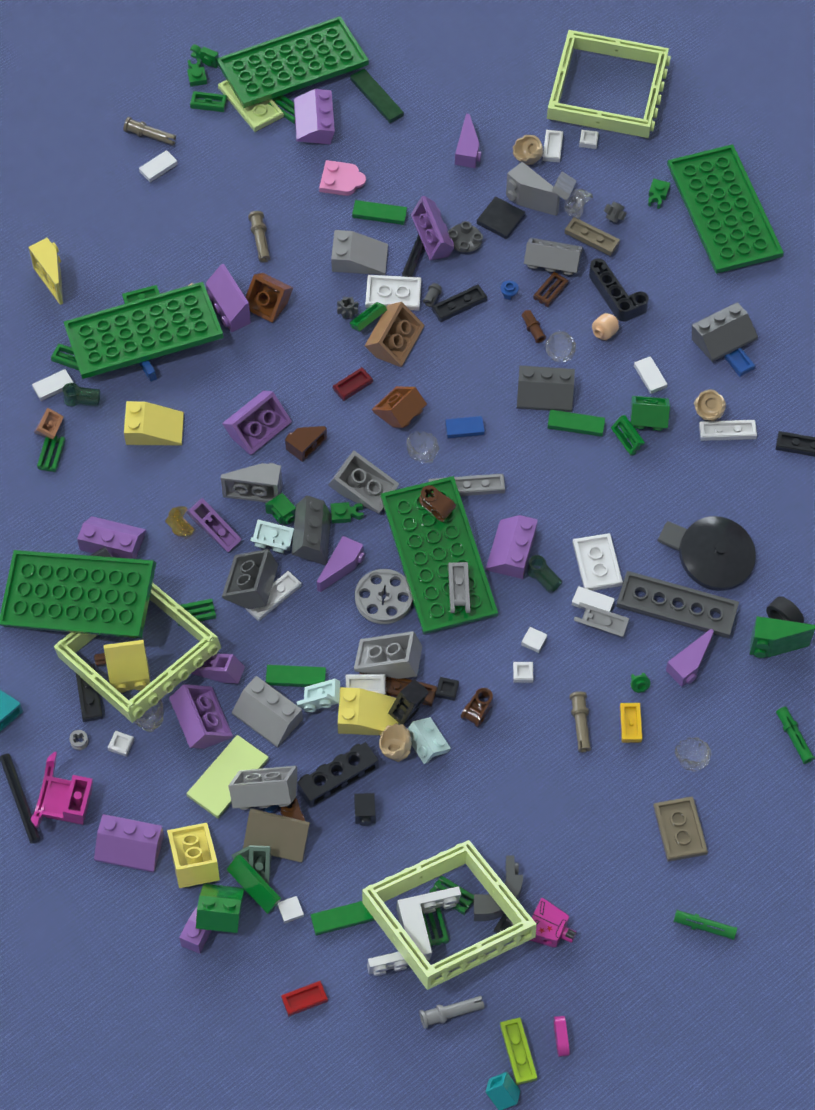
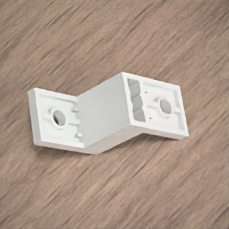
(412, 921)

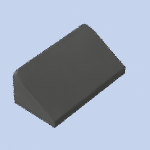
(671, 535)

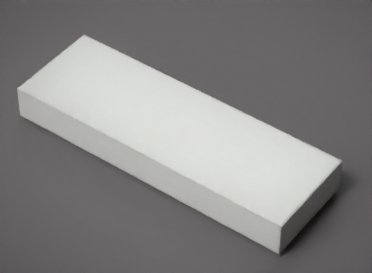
(727, 430)
(280, 590)

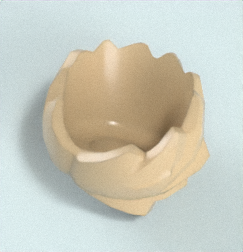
(528, 149)
(710, 405)
(395, 742)

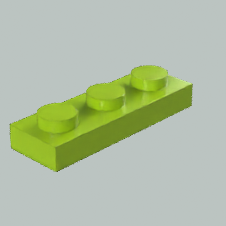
(518, 1051)

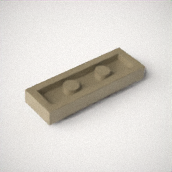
(592, 236)

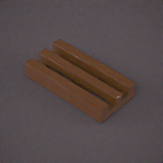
(543, 299)

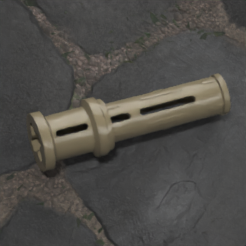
(142, 129)
(258, 229)
(580, 713)

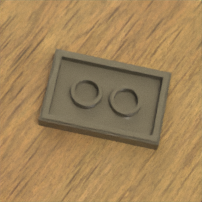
(680, 829)
(283, 834)

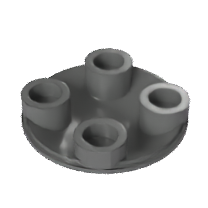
(465, 237)

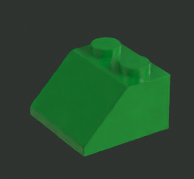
(649, 412)

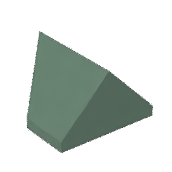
(259, 858)

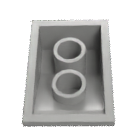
(531, 190)
(358, 254)
(362, 482)
(253, 483)
(390, 655)

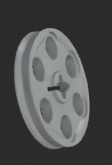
(377, 591)

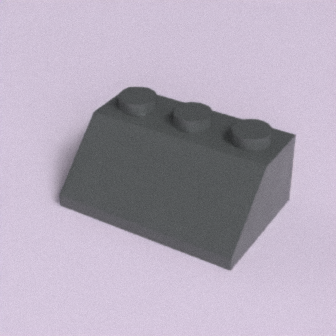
(724, 332)
(545, 388)
(312, 530)
(251, 579)

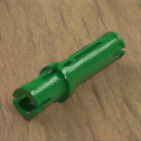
(791, 727)
(729, 931)

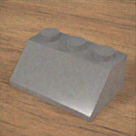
(552, 255)
(267, 711)
(263, 787)

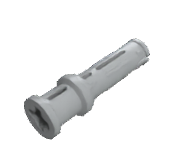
(441, 1013)

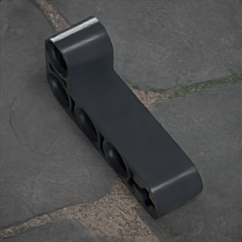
(623, 306)

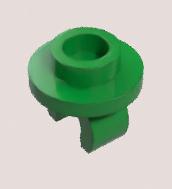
(640, 683)

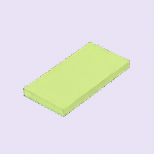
(257, 115)
(212, 787)

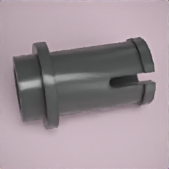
(434, 291)

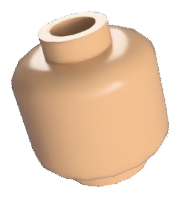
(605, 326)

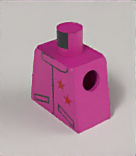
(551, 925)

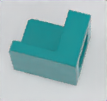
(503, 1091)

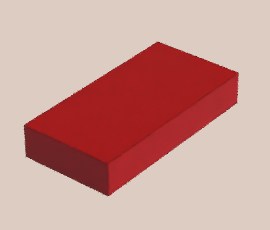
(304, 998)

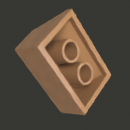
(394, 334)

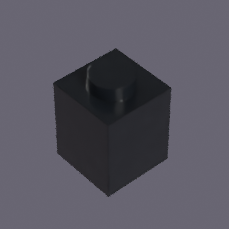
(364, 809)

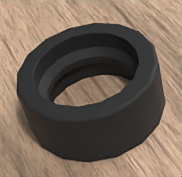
(784, 609)

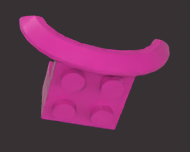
(61, 797)

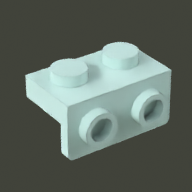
(273, 535)
(320, 695)
(427, 739)

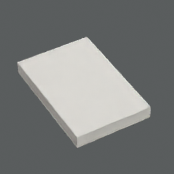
(393, 290)
(597, 562)

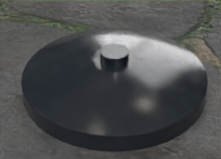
(717, 553)

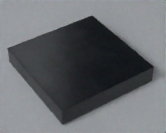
(500, 217)

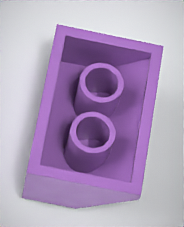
(314, 117)
(432, 229)
(228, 299)
(257, 422)
(117, 538)
(512, 546)
(200, 716)
(128, 843)

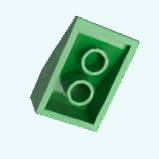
(777, 636)
(219, 908)

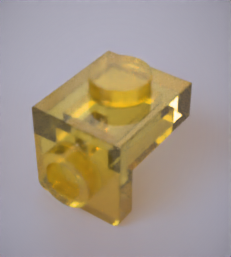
(178, 523)

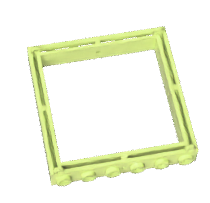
(601, 119)
(165, 682)
(409, 878)

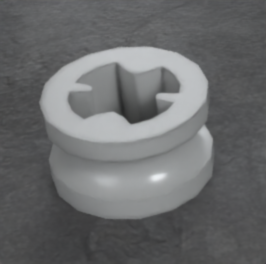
(79, 745)

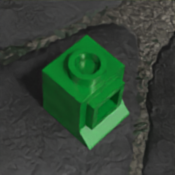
(281, 509)

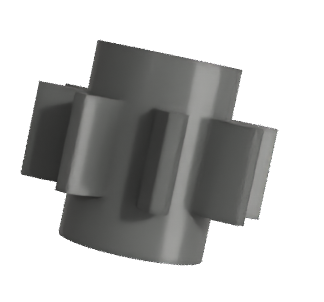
(615, 212)
(347, 307)

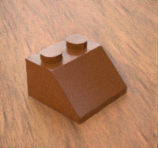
(267, 296)
(400, 406)

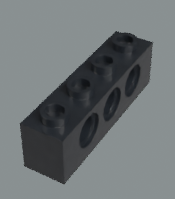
(333, 784)

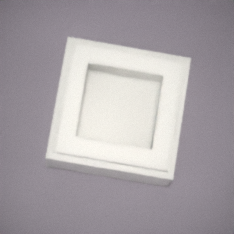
(588, 139)
(534, 639)
(522, 672)
(120, 743)
(290, 909)

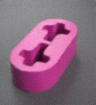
(561, 1036)

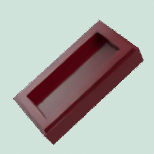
(352, 384)

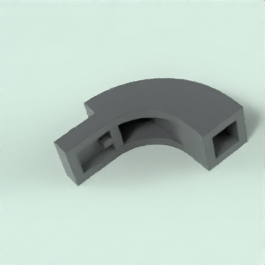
(485, 906)

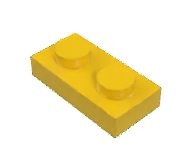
(630, 722)

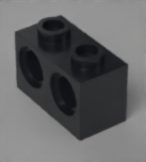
(408, 702)

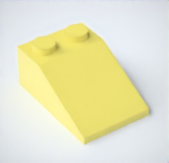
(46, 264)
(152, 424)
(127, 665)
(364, 712)
(193, 855)

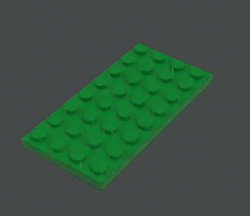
(292, 62)
(724, 209)
(143, 330)
(427, 548)
(77, 593)

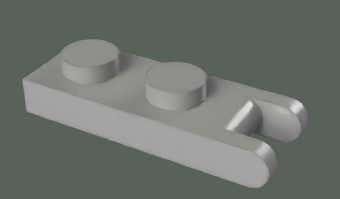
(459, 586)
(603, 620)

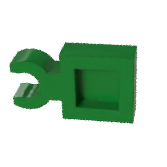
(206, 55)
(196, 74)
(658, 192)
(343, 512)

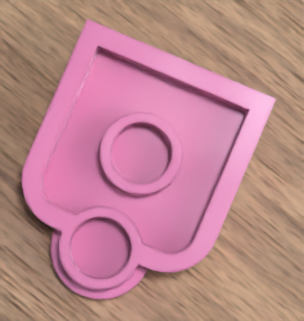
(341, 178)

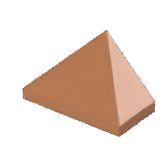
(49, 424)

